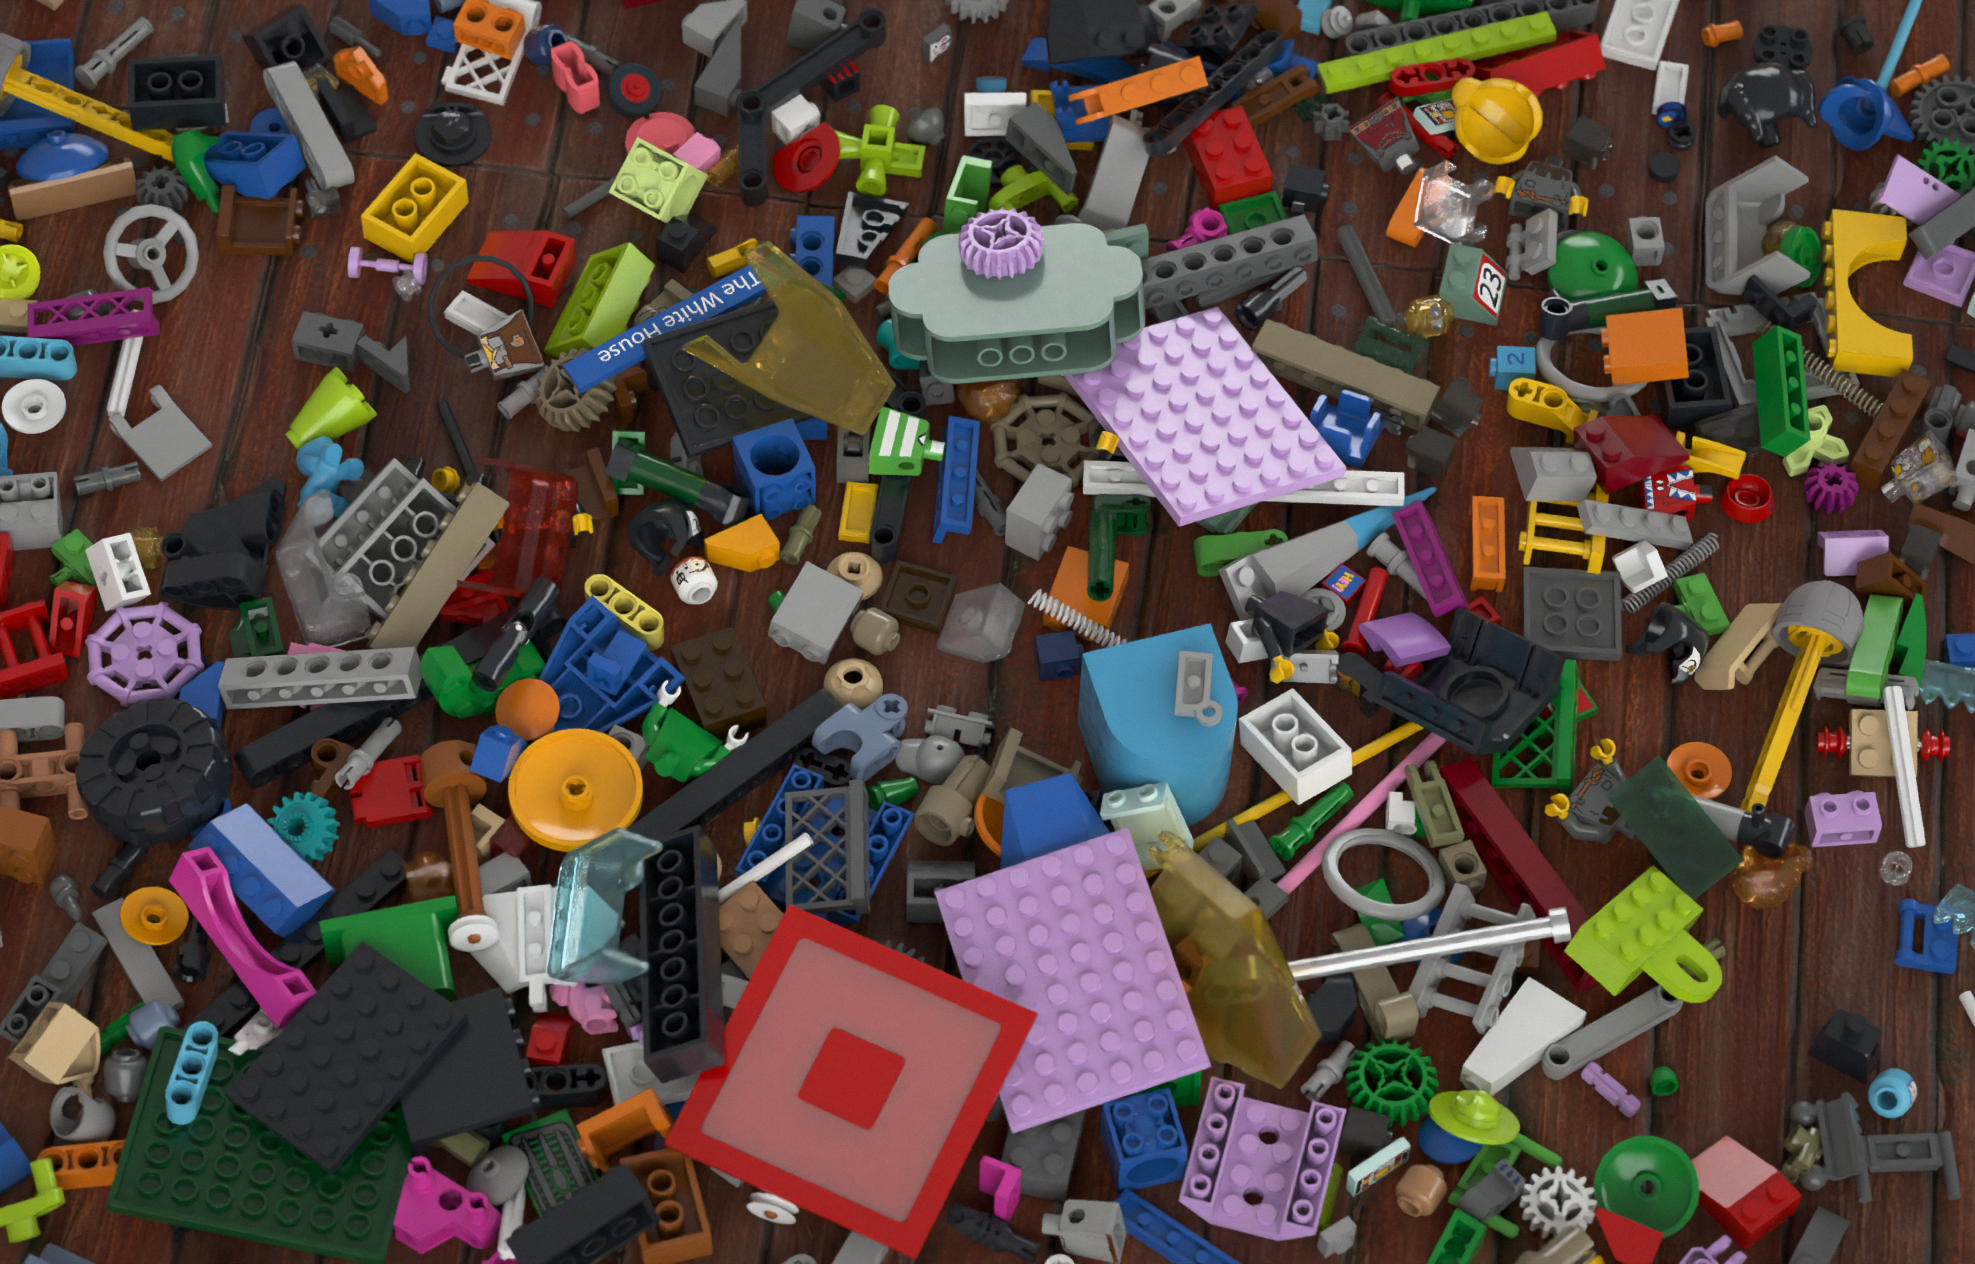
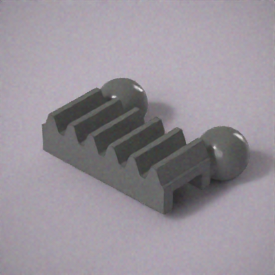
(1839, 1139)

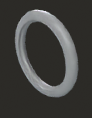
(1572, 388)
(1373, 908)

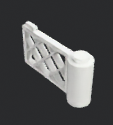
(531, 11)

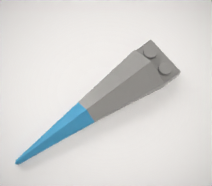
(1306, 559)

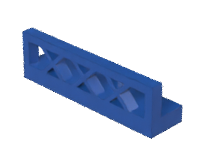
(956, 478)

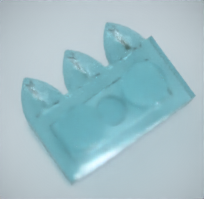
(1948, 682)
(1958, 907)

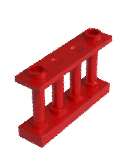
(34, 674)

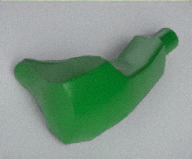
(188, 155)

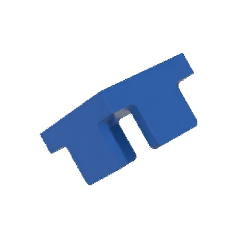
(1348, 426)

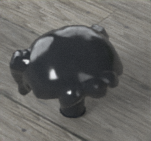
(1764, 95)

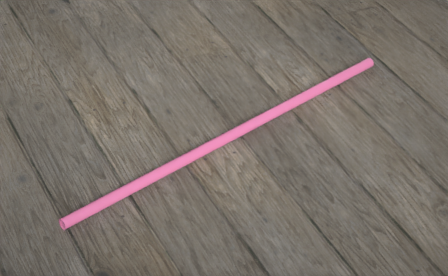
(1360, 811)

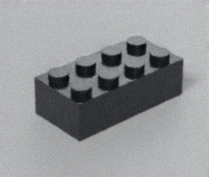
(588, 1224)

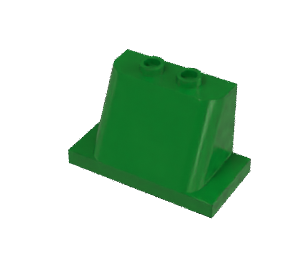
(406, 934)

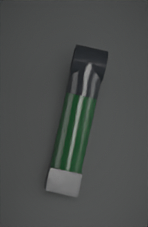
(1564, 316)
(724, 502)

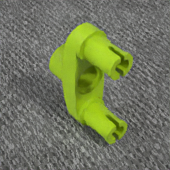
(1025, 188)
(22, 1217)

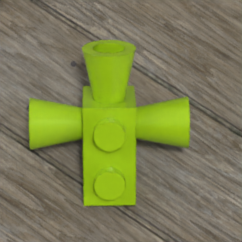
(880, 152)

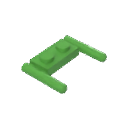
(1487, 1159)

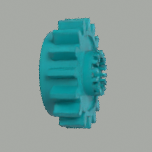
(316, 817)

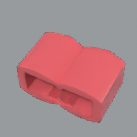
(575, 77)

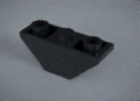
(1333, 1007)

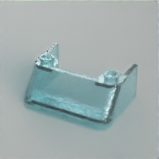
(591, 909)

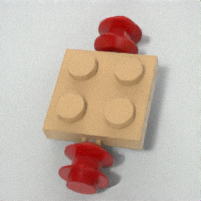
(1870, 743)

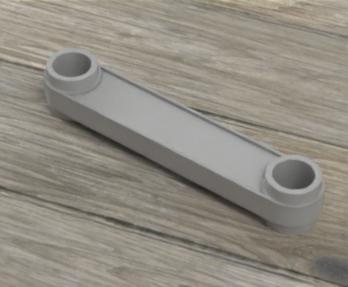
(1609, 1032)

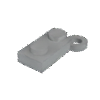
(1194, 688)

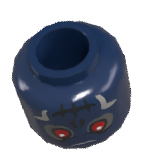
(540, 41)

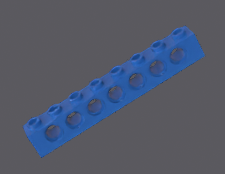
(815, 255)

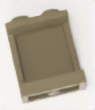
(1019, 766)

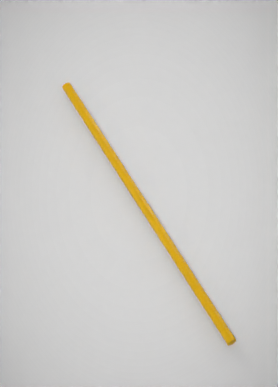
(1282, 797)

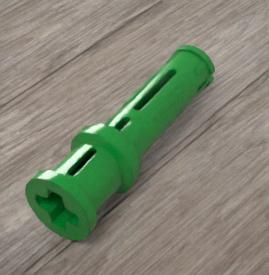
(1302, 828)

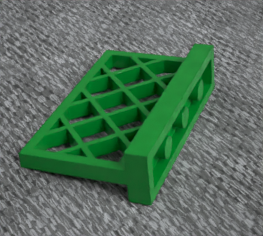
(1562, 747)

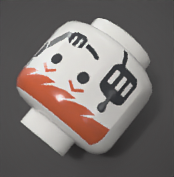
(694, 580)

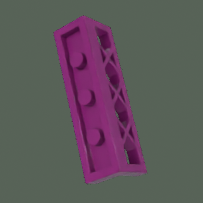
(96, 329)
(1429, 559)

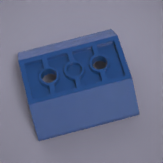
(885, 834)

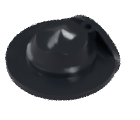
(452, 134)

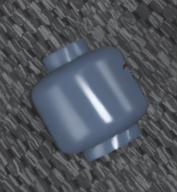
(147, 1020)

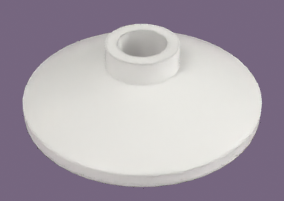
(30, 397)

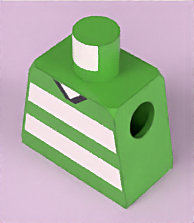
(902, 444)

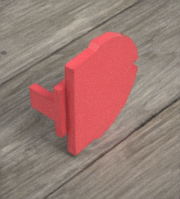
(661, 130)

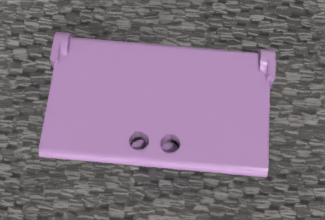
(1912, 194)

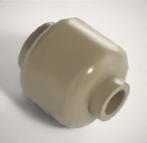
(875, 631)

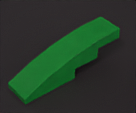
(1911, 644)

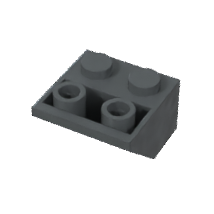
(925, 879)

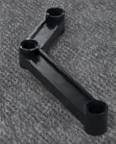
(790, 83)
(894, 489)

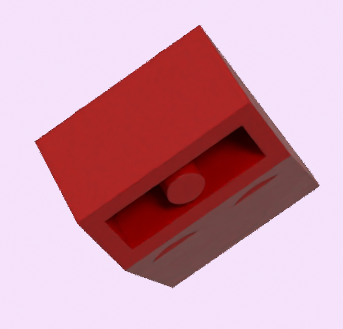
(538, 255)

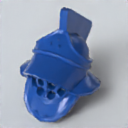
(1862, 113)

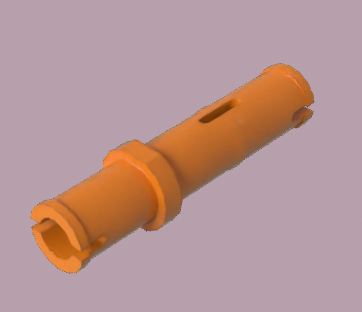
(906, 254)

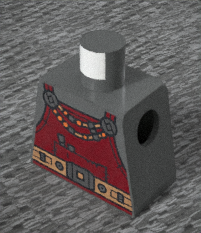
(1387, 138)

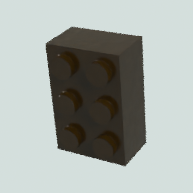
(719, 684)

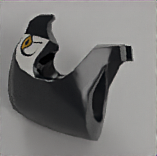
(664, 521)
(1680, 632)

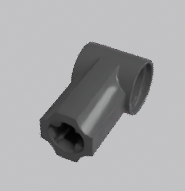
(1941, 412)

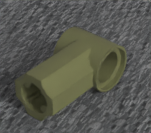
(466, 1147)

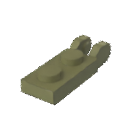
(1434, 805)

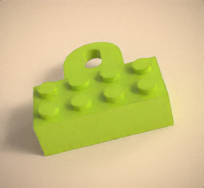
(1649, 933)

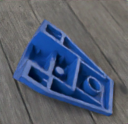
(586, 705)
(1046, 819)

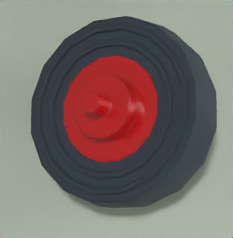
(633, 90)

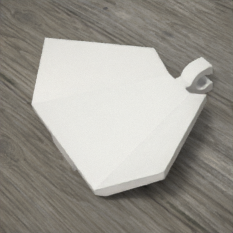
(524, 941)

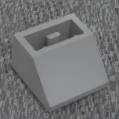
(31, 510)

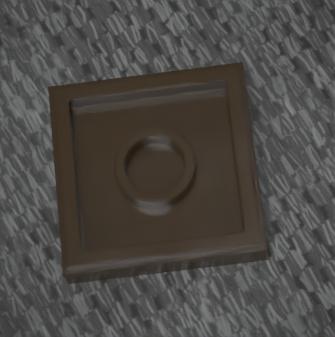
(918, 596)

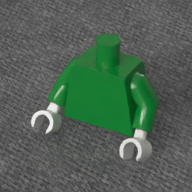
(679, 745)

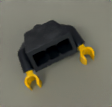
(1287, 626)

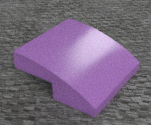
(1405, 638)

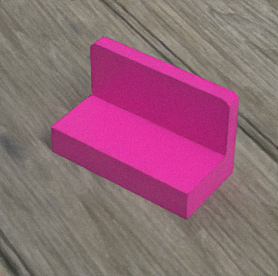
(1002, 1183)

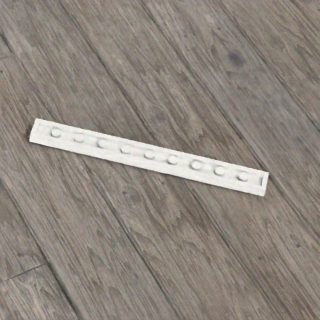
(1352, 488)

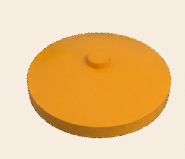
(574, 788)

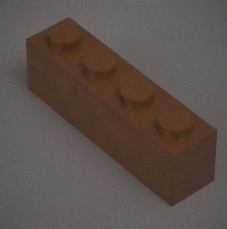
(1889, 430)

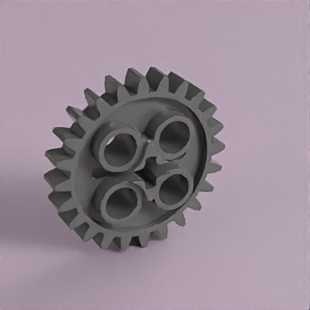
(1945, 112)

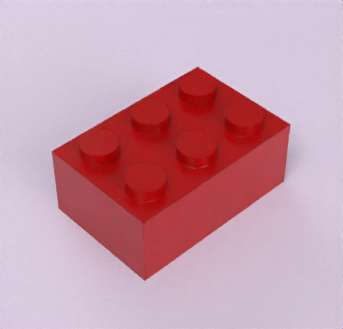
(1228, 158)

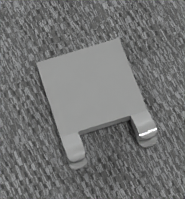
(164, 439)

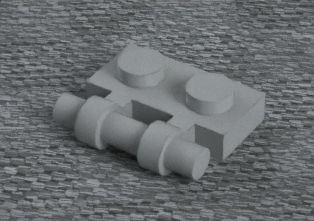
(1539, 245)

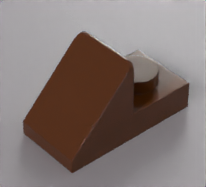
(628, 383)

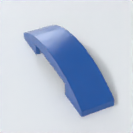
(1098, 69)

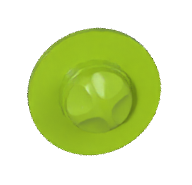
(1474, 1117)

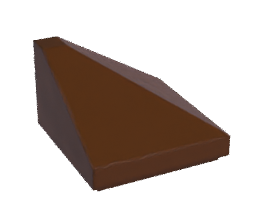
(1188, 961)

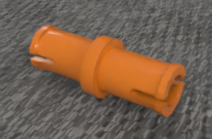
(1919, 75)

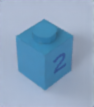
(1511, 364)

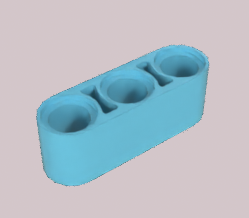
(43, 361)
(191, 1058)

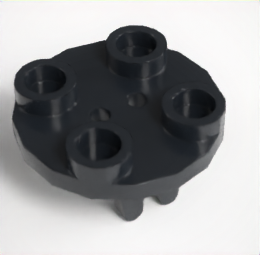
(1796, 49)

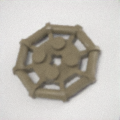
(1041, 426)

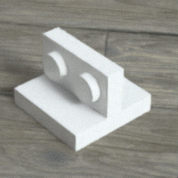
(990, 112)

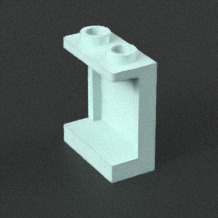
(1146, 813)

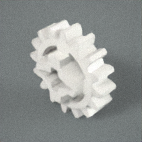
(1572, 1199)

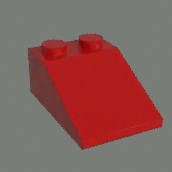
(1743, 1191)

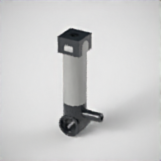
(1765, 833)

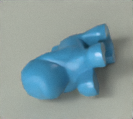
(321, 463)

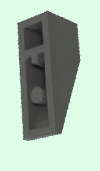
(721, 79)
(1042, 143)
(1820, 1238)

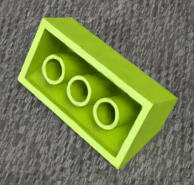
(601, 300)

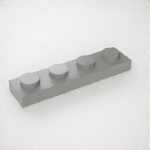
(1635, 524)

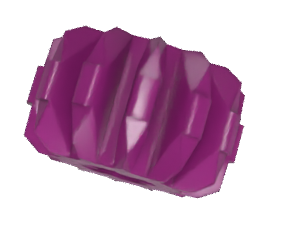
(1830, 487)

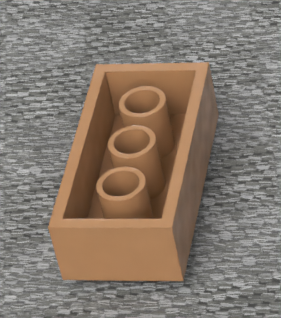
(747, 927)

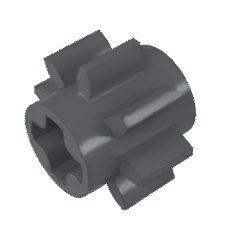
(1331, 122)

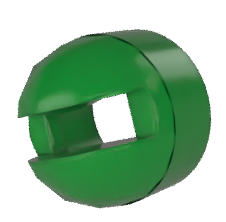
(1663, 1081)

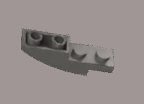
(58, 982)

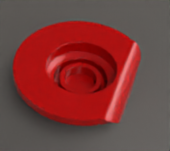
(807, 159)

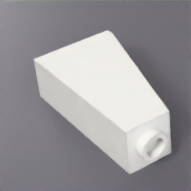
(1520, 1037)

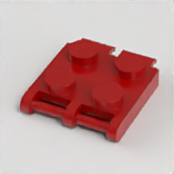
(390, 793)

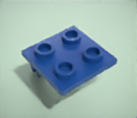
(1067, 112)

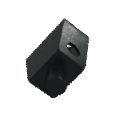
(1849, 1045)

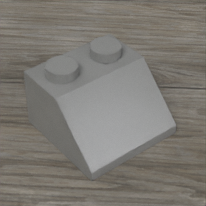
(1553, 473)

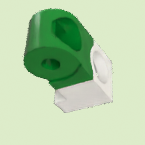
(1403, 816)

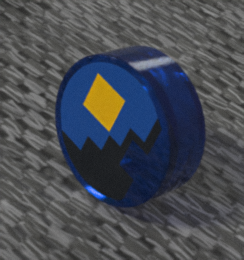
(1671, 112)

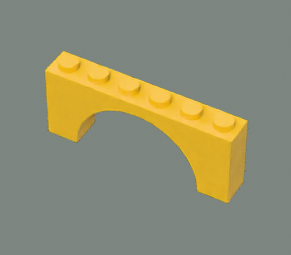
(1855, 339)

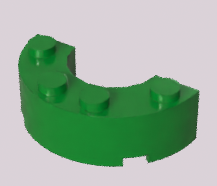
(452, 683)

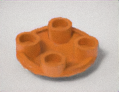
(528, 708)

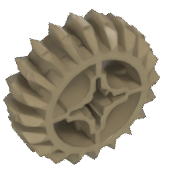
(561, 401)

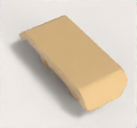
(1726, 657)

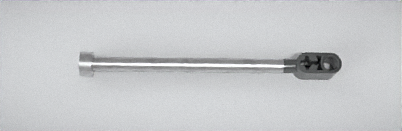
(1553, 925)

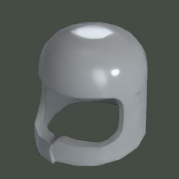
(96, 1118)

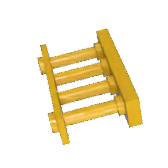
(1590, 549)

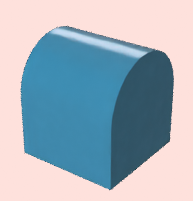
(1132, 724)

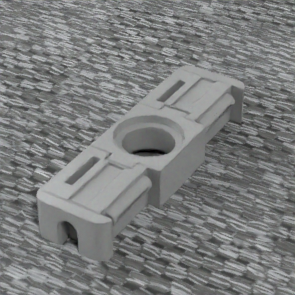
(1833, 684)

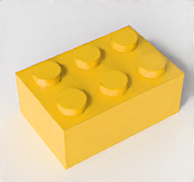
(414, 208)

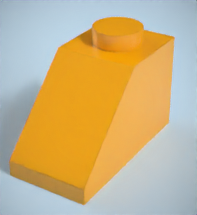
(744, 546)

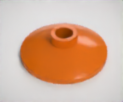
(1704, 761)

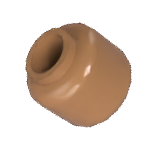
(1421, 1190)

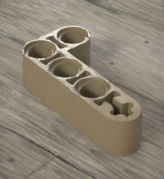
(1385, 1009)

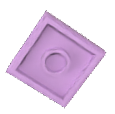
(1943, 275)

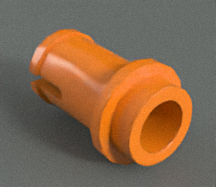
(1716, 34)

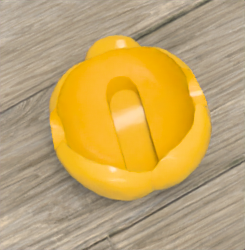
(1495, 118)

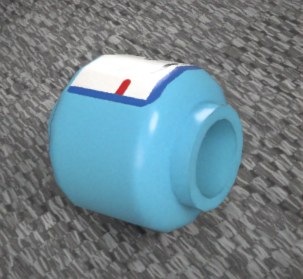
(1892, 1093)

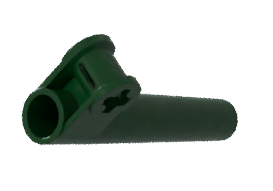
(1108, 518)

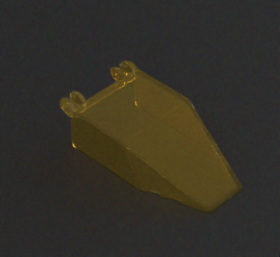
(1246, 992)

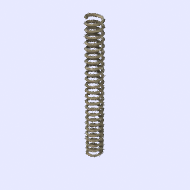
(1833, 377)

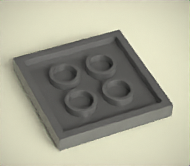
(1573, 612)

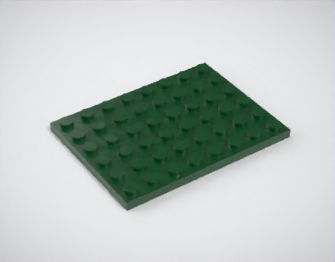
(245, 1181)

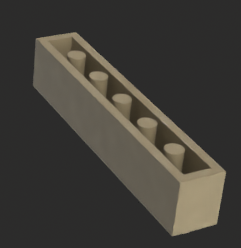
(1333, 368)
(441, 567)

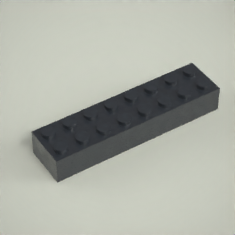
(684, 957)

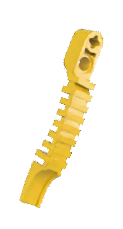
(1532, 400)

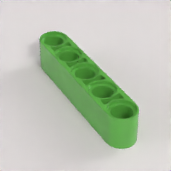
(1875, 647)

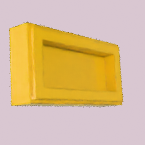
(858, 511)

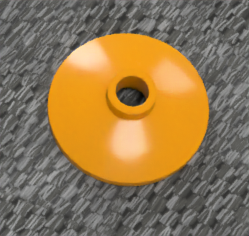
(154, 905)

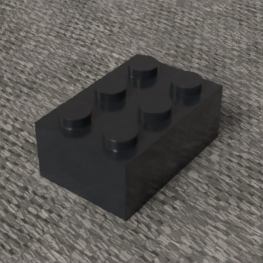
(176, 92)
(1706, 389)

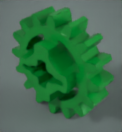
(1937, 165)

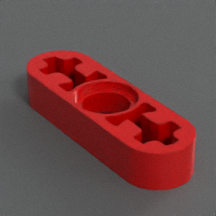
(1410, 79)

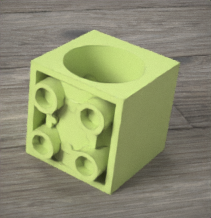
(657, 182)

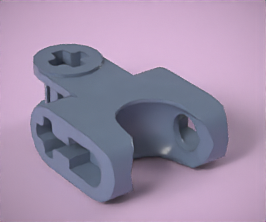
(866, 732)

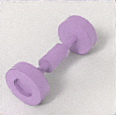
(356, 262)

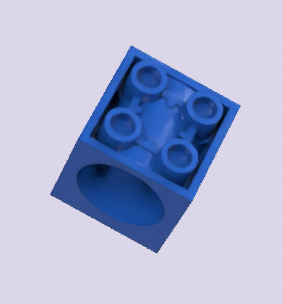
(769, 449)
(1143, 1140)

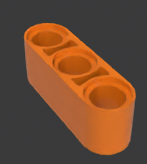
(1402, 222)
(74, 1157)

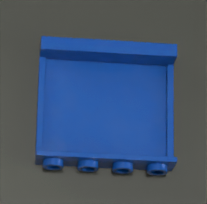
(27, 122)

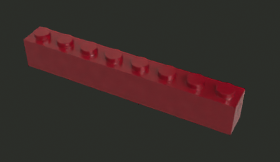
(1514, 859)

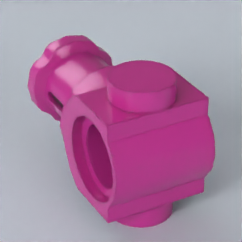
(1204, 227)

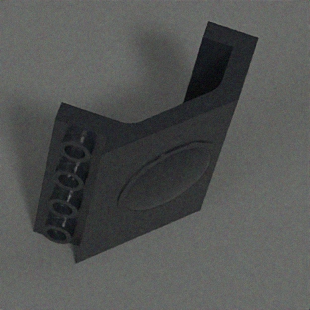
(1479, 691)

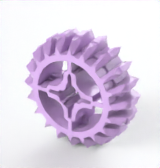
(1001, 243)

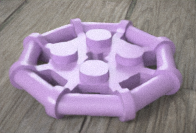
(140, 638)

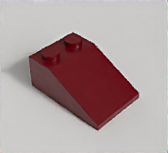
(1628, 449)

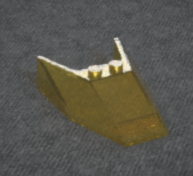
(811, 352)

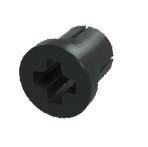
(1856, 34)

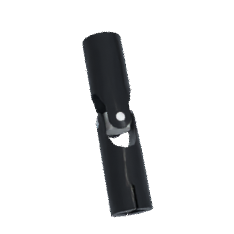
(505, 649)

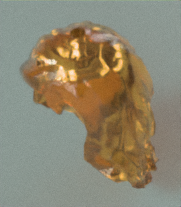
(988, 399)
(1768, 881)

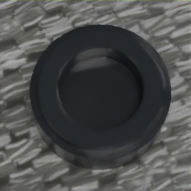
(1663, 167)

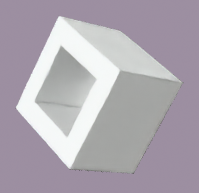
(1243, 643)

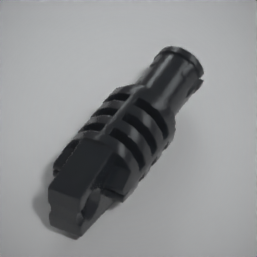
(991, 1232)

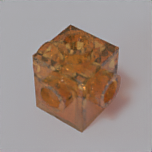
(428, 877)

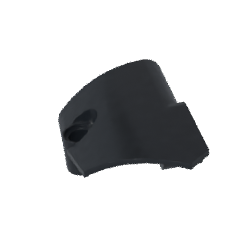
(224, 550)

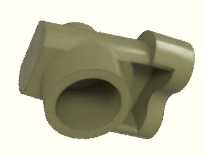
(1805, 1151)

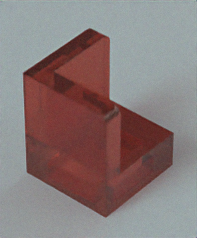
(511, 840)

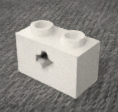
(117, 571)

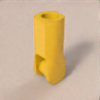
(731, 259)

